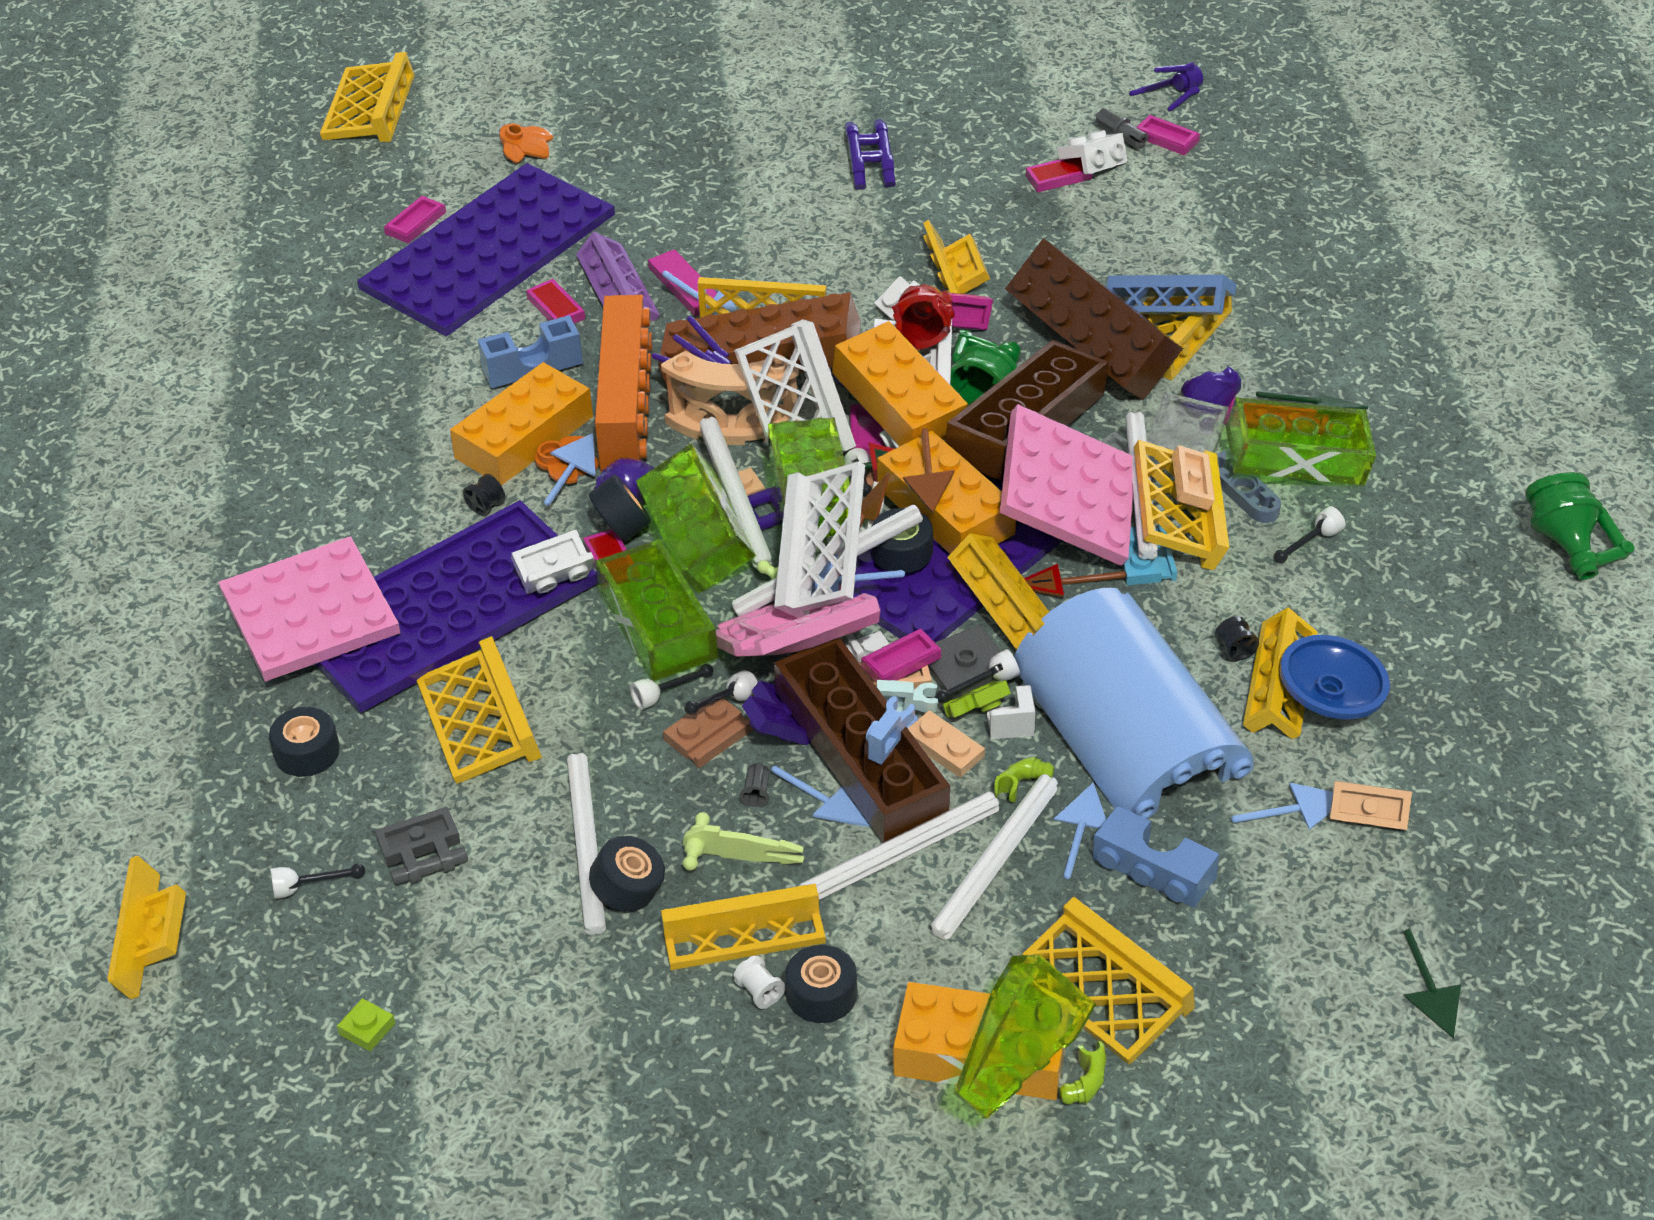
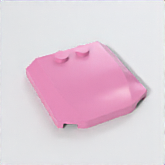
(777, 632)

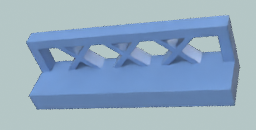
(1173, 286)

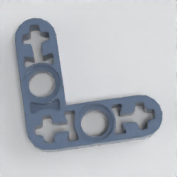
(1248, 499)

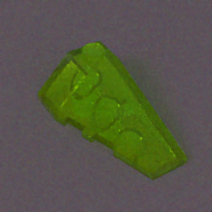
(1023, 1025)

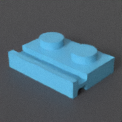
(1148, 571)

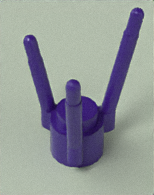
(1187, 78)
(718, 356)

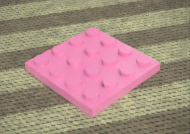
(1068, 485)
(308, 608)

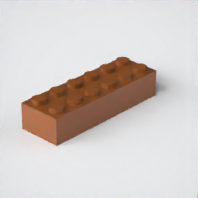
(832, 315)

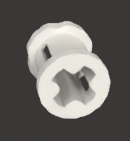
(759, 982)

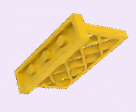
(388, 100)
(759, 289)
(1188, 332)
(1209, 525)
(507, 708)
(1131, 963)

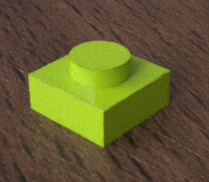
(366, 1024)

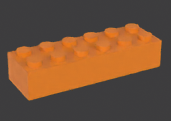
(623, 379)

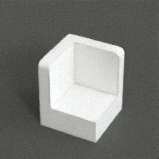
(1013, 720)

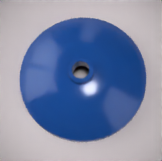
(1334, 677)

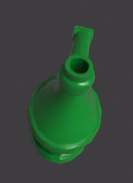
(980, 364)
(1567, 514)

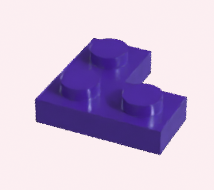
(772, 716)

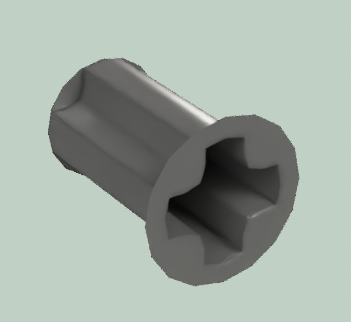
(756, 778)

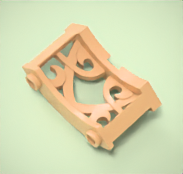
(708, 379)

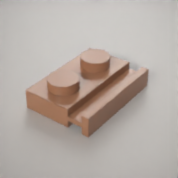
(707, 732)

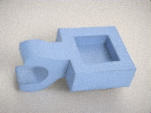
(886, 732)

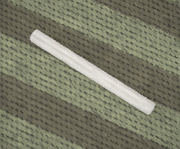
(1136, 431)
(734, 488)
(867, 540)
(585, 841)
(904, 844)
(994, 857)

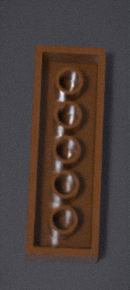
(1094, 318)
(1051, 382)
(836, 707)

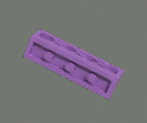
(612, 270)

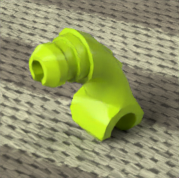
(1027, 769)
(1089, 1084)

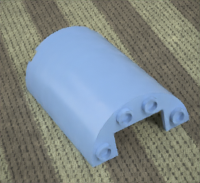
(1126, 701)

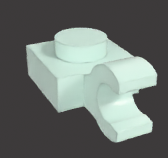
(908, 695)

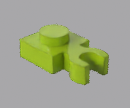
(984, 697)

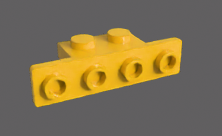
(959, 262)
(145, 927)

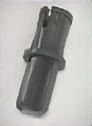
(1121, 125)

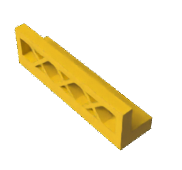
(999, 586)
(1266, 687)
(741, 919)

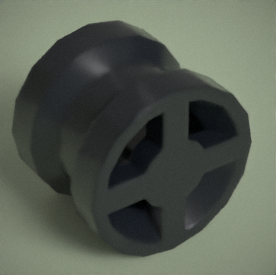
(484, 494)
(1236, 638)

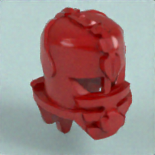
(923, 315)

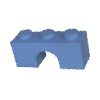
(506, 363)
(1178, 873)

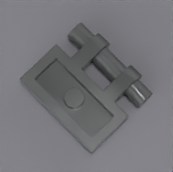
(419, 837)

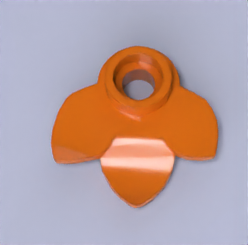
(523, 141)
(555, 465)

